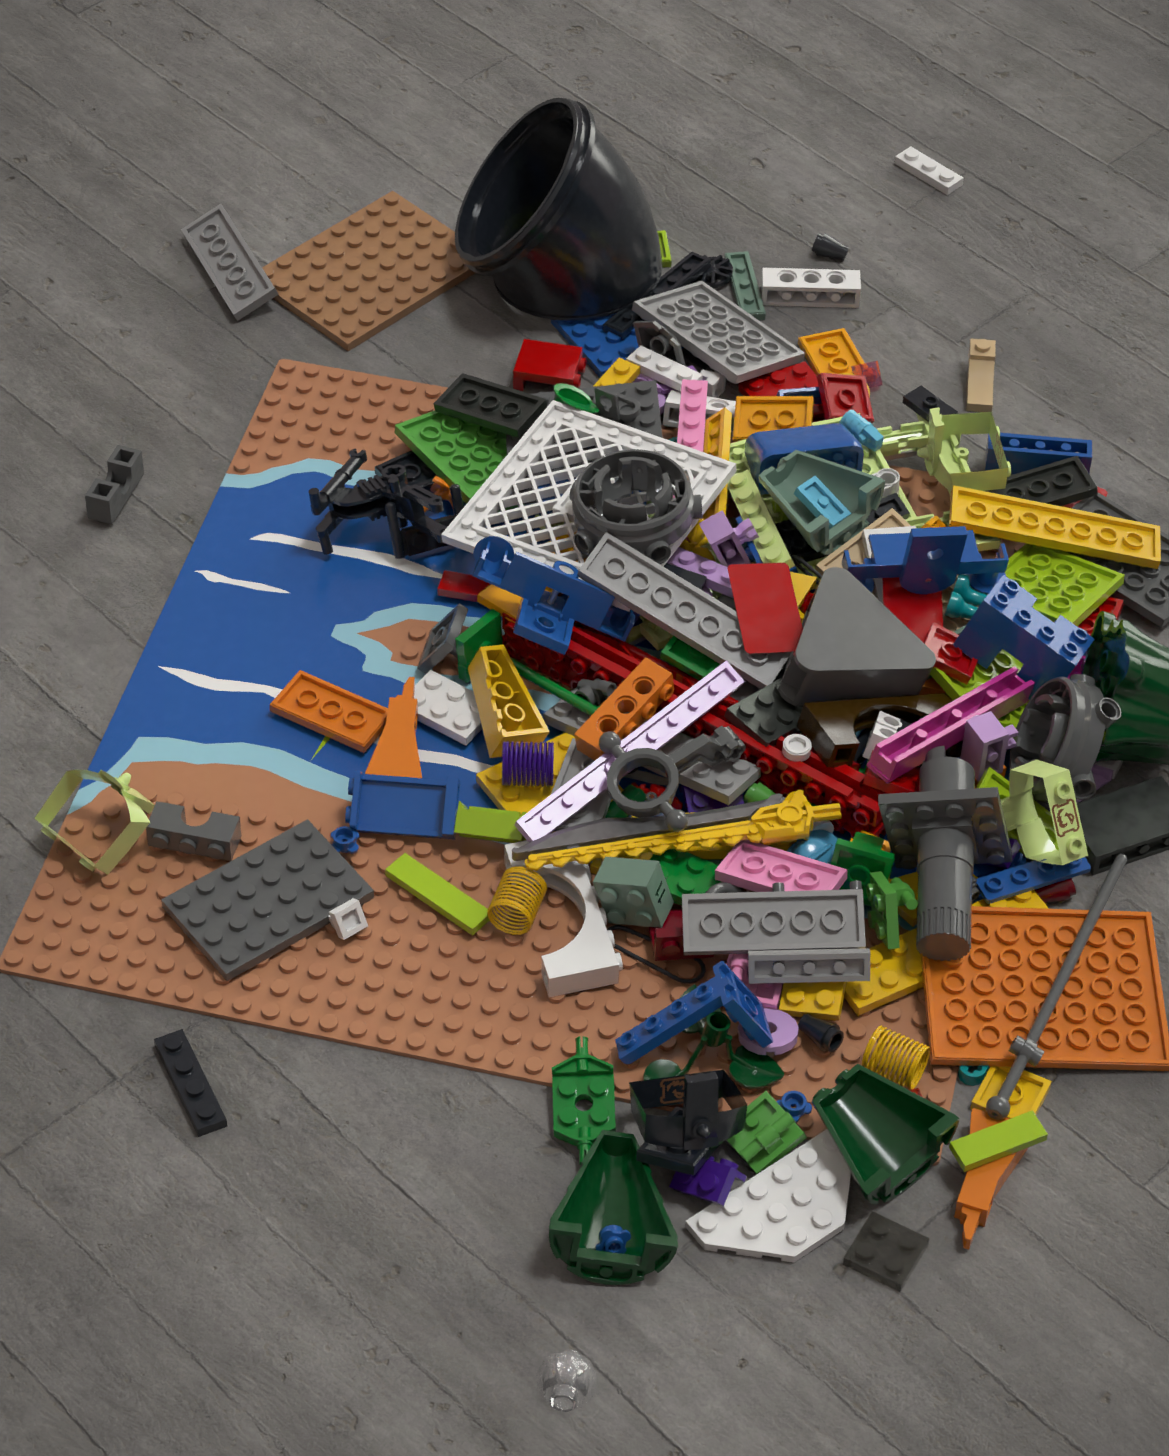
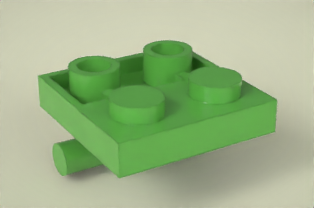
(885, 899)
(767, 1134)

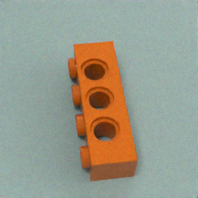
(627, 697)

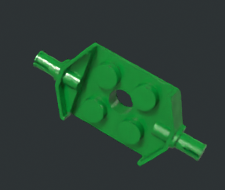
(581, 1079)

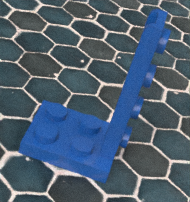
(719, 991)

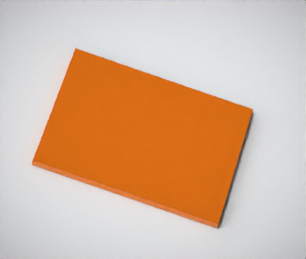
(1104, 1018)

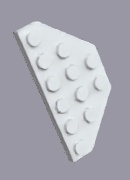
(782, 1208)

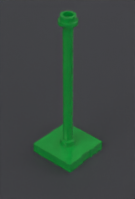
(488, 632)

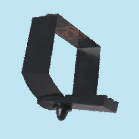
(701, 1122)

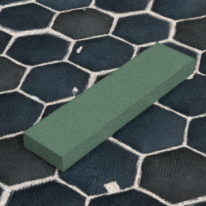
(745, 285)

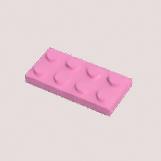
(760, 866)

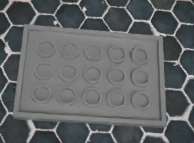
(719, 332)

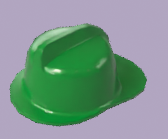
(574, 397)

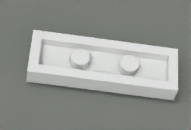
(929, 170)
(662, 368)

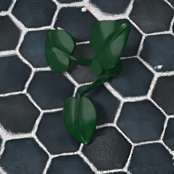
(747, 1068)

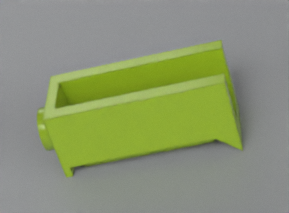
(488, 824)

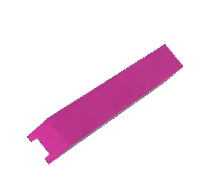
(947, 725)

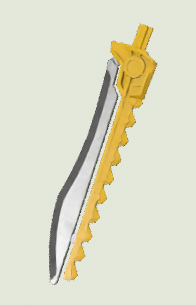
(762, 821)

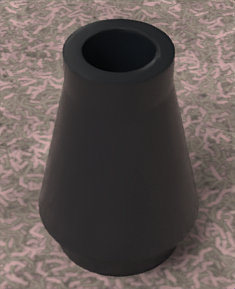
(829, 247)
(821, 1032)

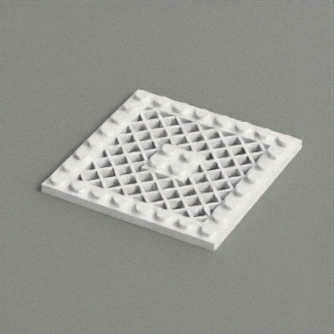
(556, 424)

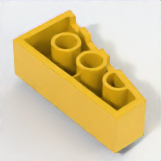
(503, 701)

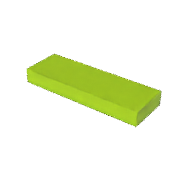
(998, 1141)

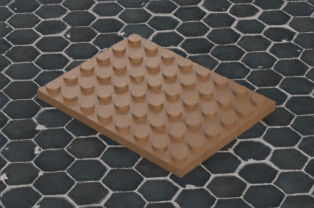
(368, 270)

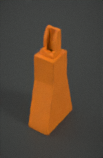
(397, 747)
(982, 1182)

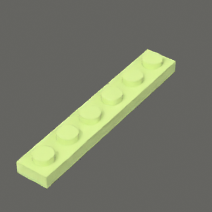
(752, 506)

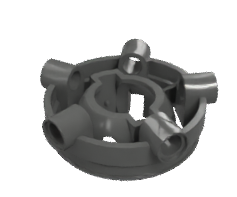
(636, 471)
(1065, 729)

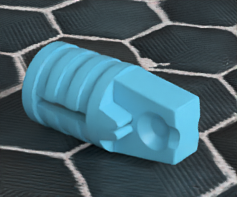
(862, 430)

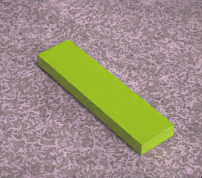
(438, 893)

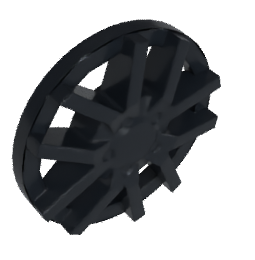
(717, 271)

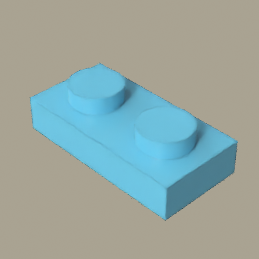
(821, 501)

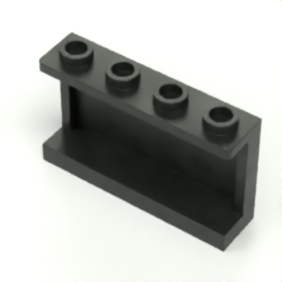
(1126, 823)

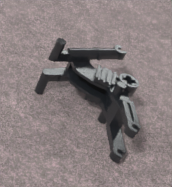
(369, 500)

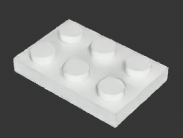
(447, 707)

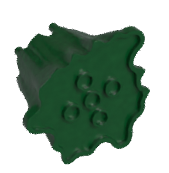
(1136, 676)

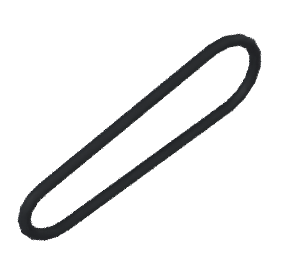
(678, 979)

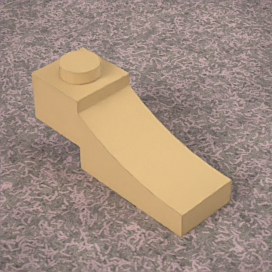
(980, 375)

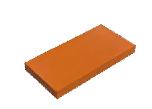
(330, 711)

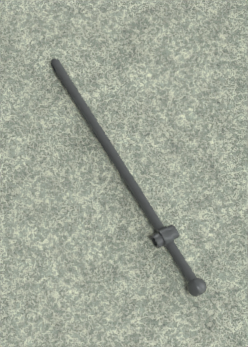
(1026, 1049)

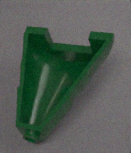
(618, 1192)

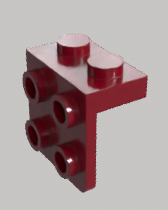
(668, 940)

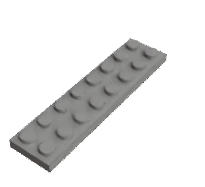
(677, 608)
(720, 782)

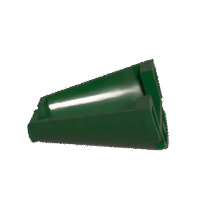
(883, 1131)

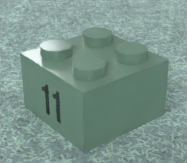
(633, 892)

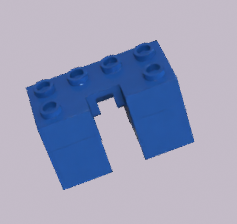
(1012, 624)

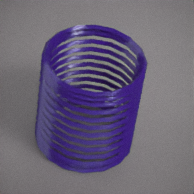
(529, 762)

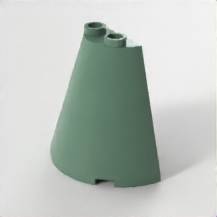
(853, 488)

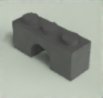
(108, 497)
(213, 839)

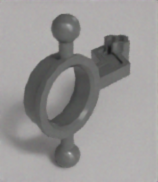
(710, 750)

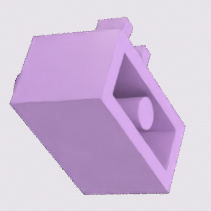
(727, 540)
(986, 743)

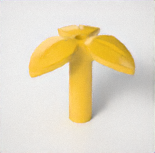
(697, 540)

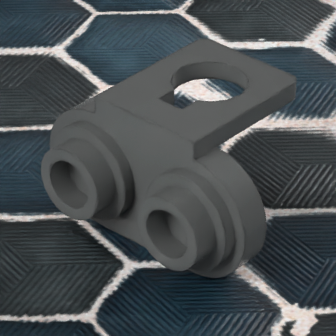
(616, 405)

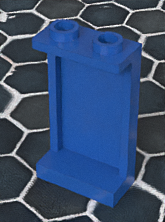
(403, 805)

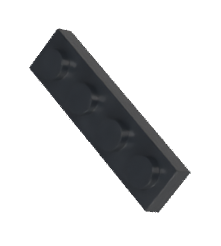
(190, 1083)

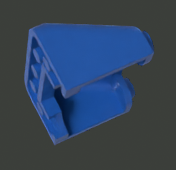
(824, 441)

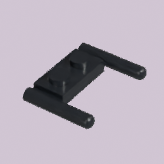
(410, 539)

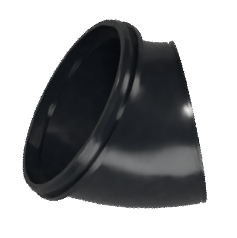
(559, 219)

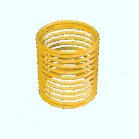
(503, 885)
(919, 1061)

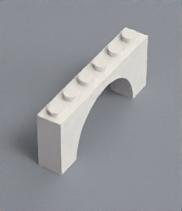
(590, 956)

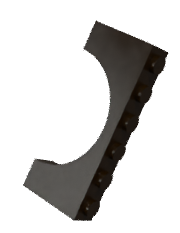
(834, 723)

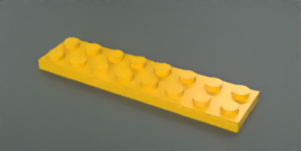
(1055, 527)
(900, 969)

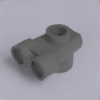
(595, 691)

